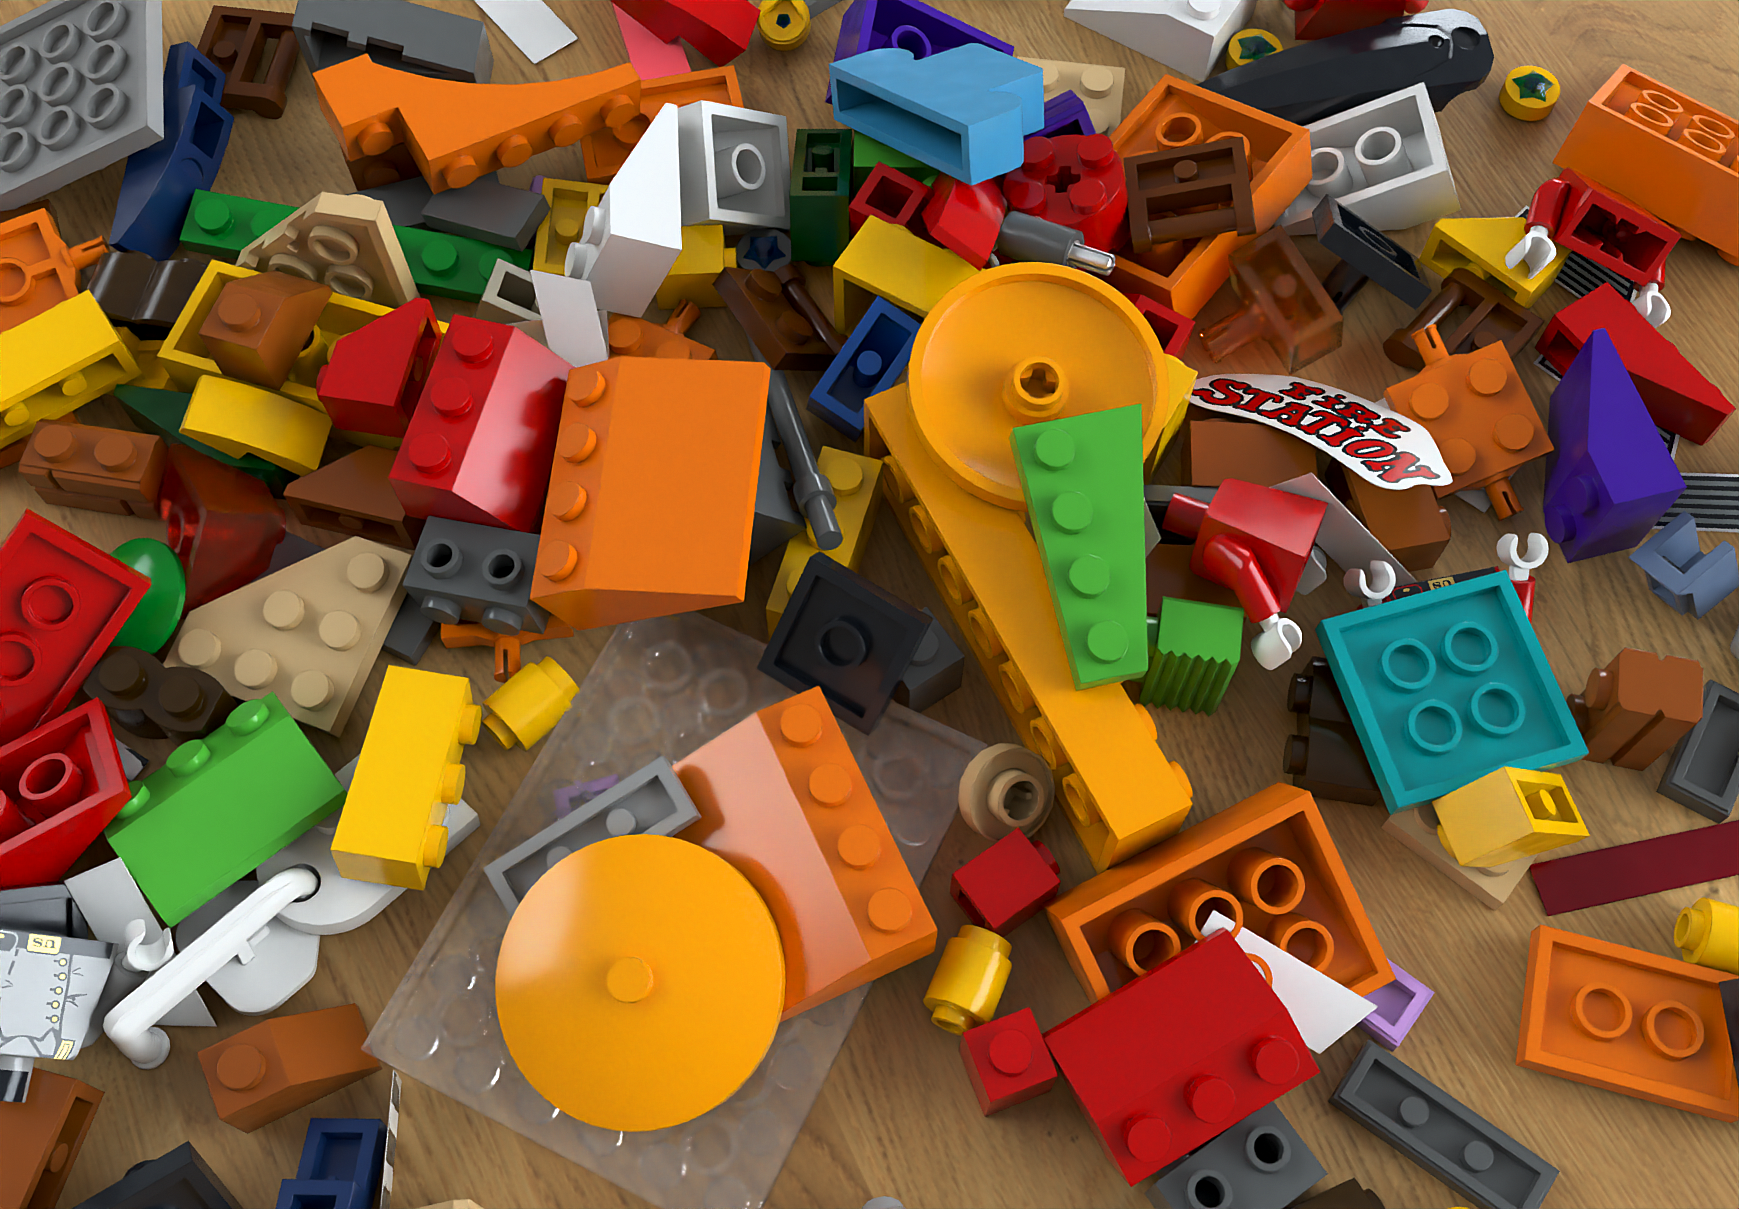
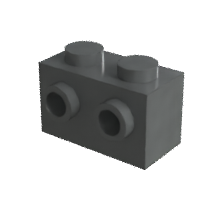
(476, 576)
(1246, 1167)

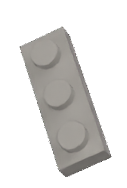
(643, 803)

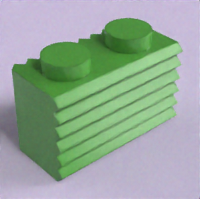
(1191, 654)

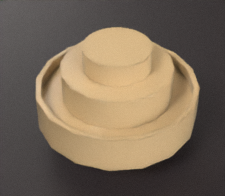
(1005, 791)

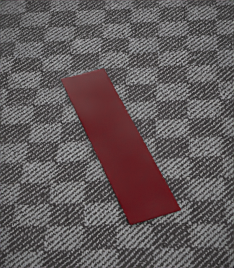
(1638, 868)

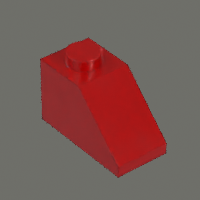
(381, 371)

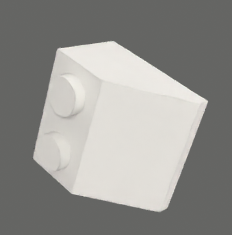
(733, 168)

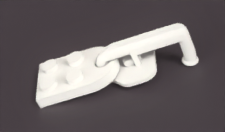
(261, 935)

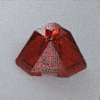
(216, 523)

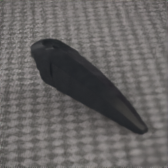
(1355, 67)

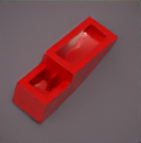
(711, 26)
(966, 216)

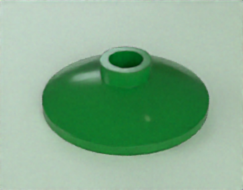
(163, 602)

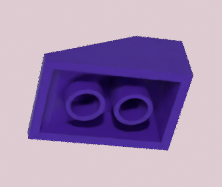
(907, 26)
(1608, 462)

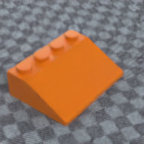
(1183, 115)
(1662, 155)
(651, 489)
(807, 834)
(1255, 863)

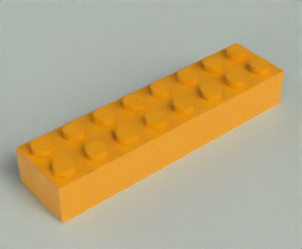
(993, 583)

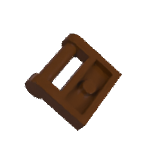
(235, 44)
(1186, 180)
(781, 317)
(1493, 319)

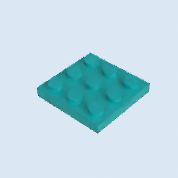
(1448, 689)

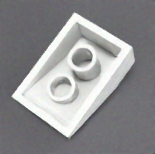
(1174, 32)
(1379, 164)
(636, 227)

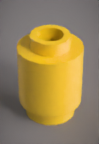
(529, 704)
(1709, 935)
(969, 979)

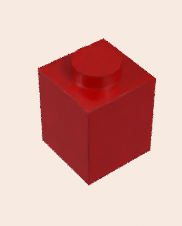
(1006, 883)
(1007, 1061)

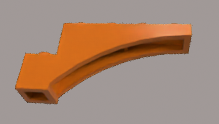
(464, 127)

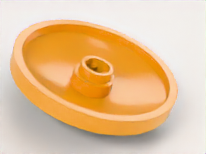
(1021, 352)
(640, 983)

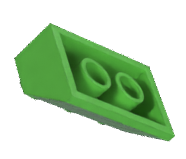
(222, 807)

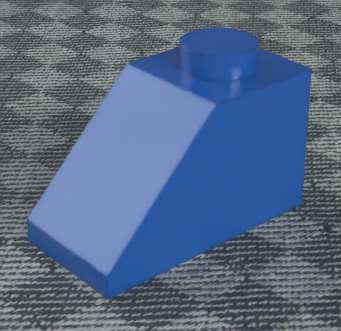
(864, 367)

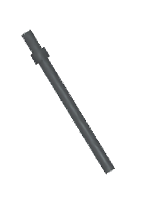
(812, 490)

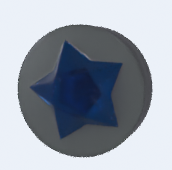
(764, 250)

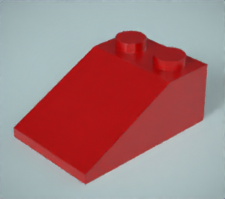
(58, 794)

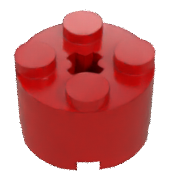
(1073, 184)

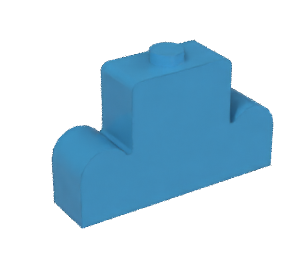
(948, 110)

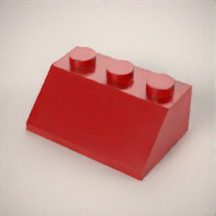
(483, 429)
(1179, 1055)

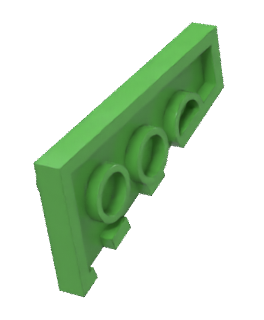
(1090, 532)

